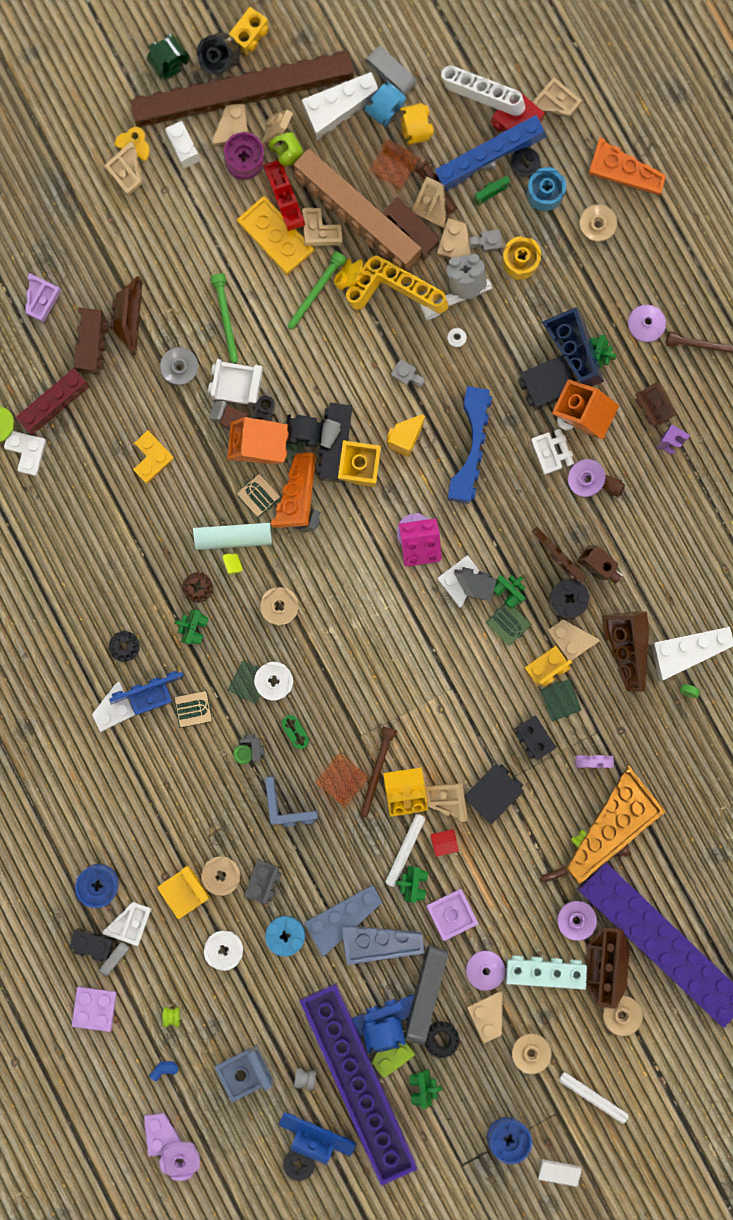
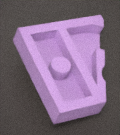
(159, 1133)

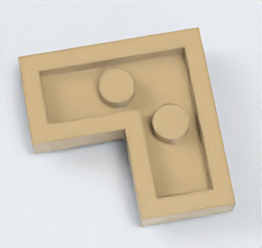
(317, 234)

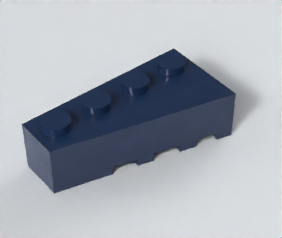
(574, 343)

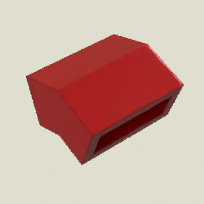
(444, 842)

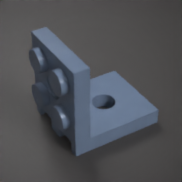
(289, 819)
(256, 1073)

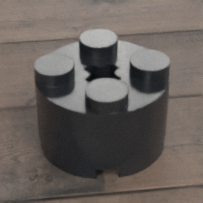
(218, 53)
(305, 430)
(579, 598)

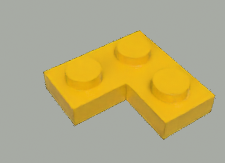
(156, 457)

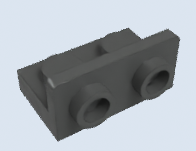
(262, 882)

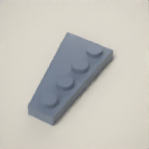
(326, 926)
(374, 944)

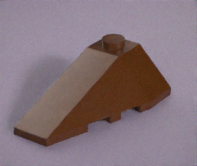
(629, 640)

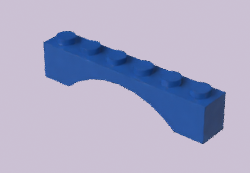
(514, 139)
(475, 407)

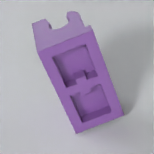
(672, 436)

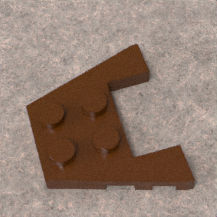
(559, 557)

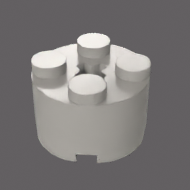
(466, 276)

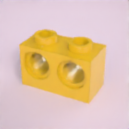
(244, 29)

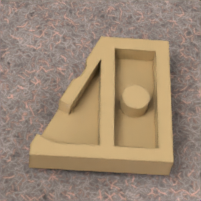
(276, 126)
(126, 168)
(454, 240)
(571, 639)
(447, 799)

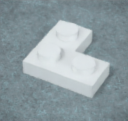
(30, 448)

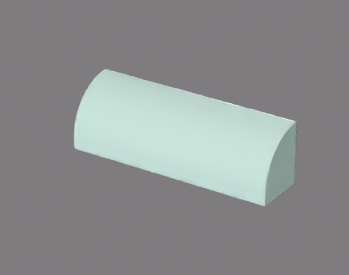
(232, 536)

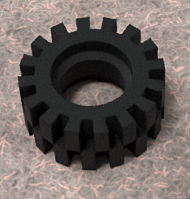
(450, 1048)

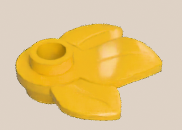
(141, 145)
(348, 275)

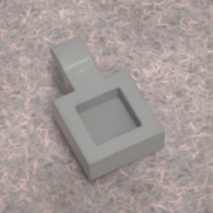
(489, 241)
(406, 373)

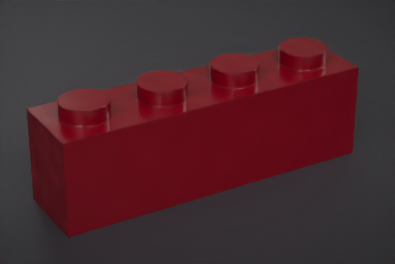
(52, 401)

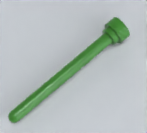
(337, 260)
(219, 281)

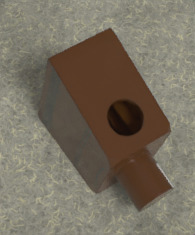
(593, 560)

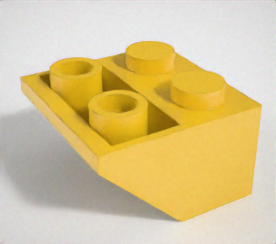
(405, 792)

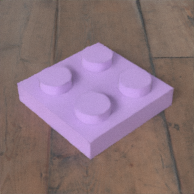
(452, 914)
(94, 1009)

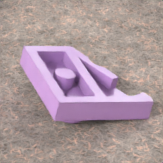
(40, 297)

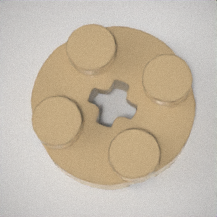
(281, 595)
(218, 886)

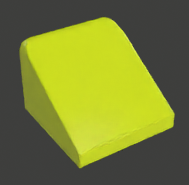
(232, 563)

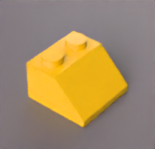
(405, 435)
(359, 463)

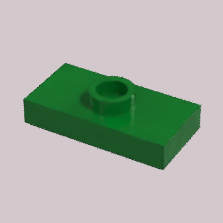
(491, 189)

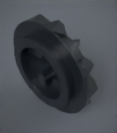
(530, 155)
(133, 646)
(304, 1171)

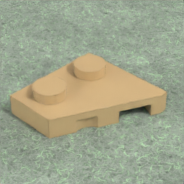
(557, 99)
(231, 122)
(431, 202)
(488, 1016)

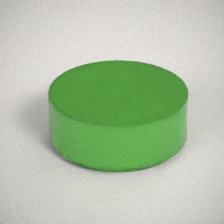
(690, 691)
(243, 754)

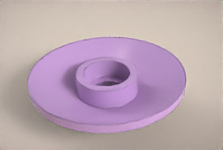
(640, 329)
(579, 474)
(587, 920)
(483, 960)

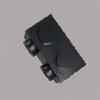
(535, 738)
(91, 943)

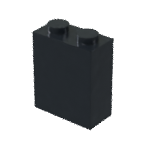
(545, 382)
(494, 792)

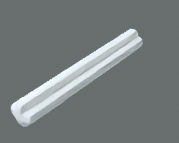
(405, 850)
(593, 1097)

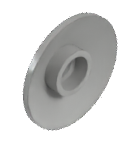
(176, 357)

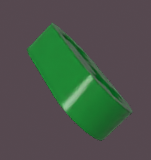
(291, 735)

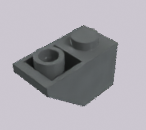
(476, 585)

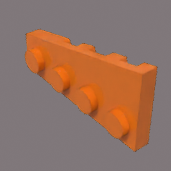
(625, 169)
(297, 494)

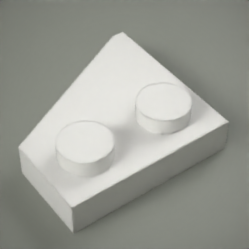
(452, 585)
(111, 715)
(129, 924)

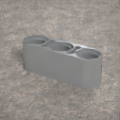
(390, 70)

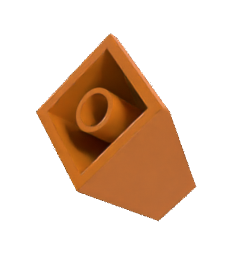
(585, 408)
(257, 441)

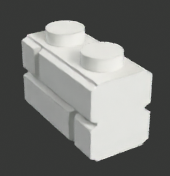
(182, 144)

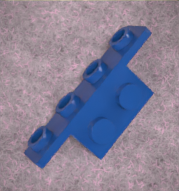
(148, 696)
(399, 1009)
(315, 1141)

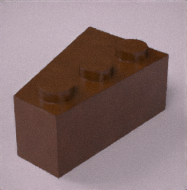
(412, 227)
(90, 341)

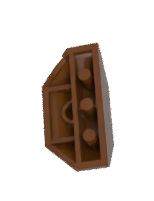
(127, 314)
(607, 967)

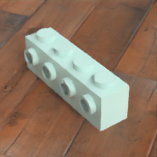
(546, 973)

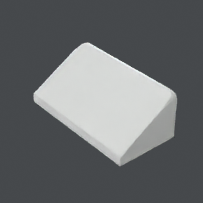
(559, 1172)

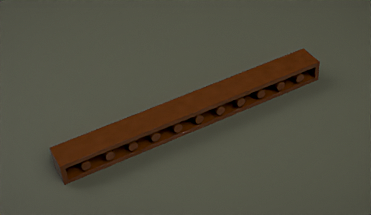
(242, 89)

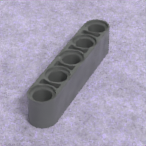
(425, 995)

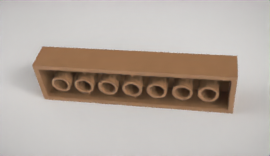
(356, 211)

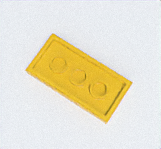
(269, 231)

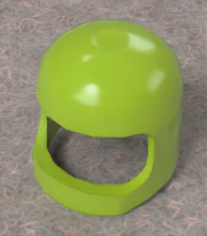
(289, 151)

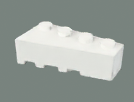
(338, 103)
(684, 652)

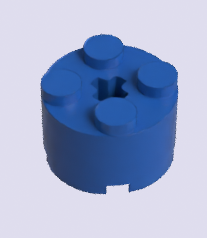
(384, 1035)

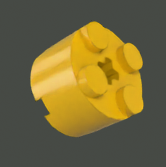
(415, 123)
(519, 268)

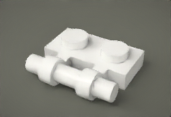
(547, 454)

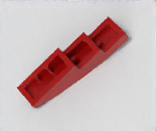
(284, 195)

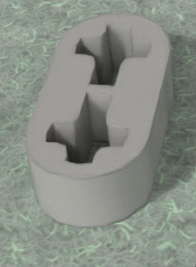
(114, 959)

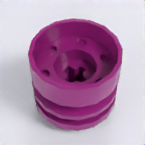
(243, 145)

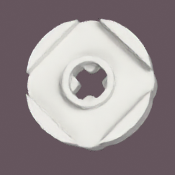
(267, 672)
(234, 953)

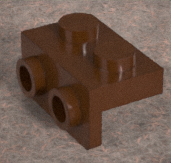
(656, 404)

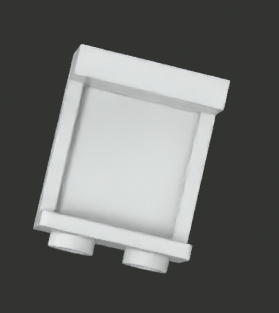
(236, 383)

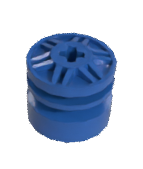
(87, 891)
(514, 1150)

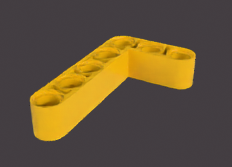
(397, 282)

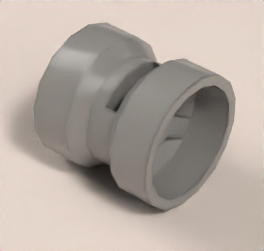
(305, 1079)

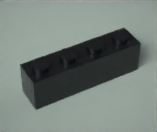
(331, 457)

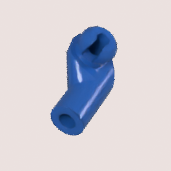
(163, 1067)

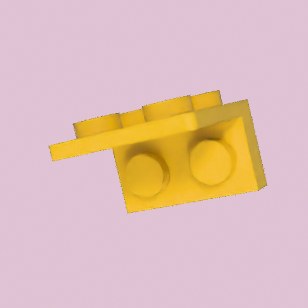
(547, 666)
(183, 892)

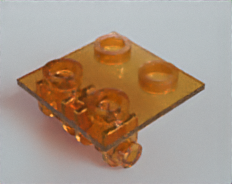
(394, 163)
(342, 780)

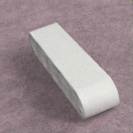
(475, 88)

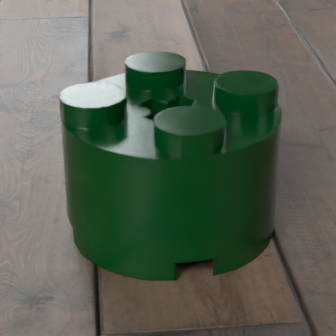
(167, 57)

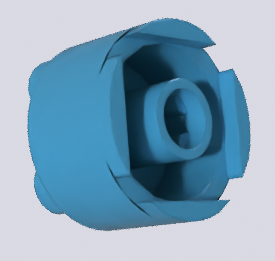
(385, 103)
(555, 185)
(275, 930)

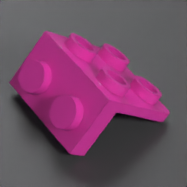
(420, 542)

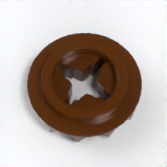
(200, 595)

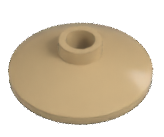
(598, 214)
(628, 1024)
(535, 1063)

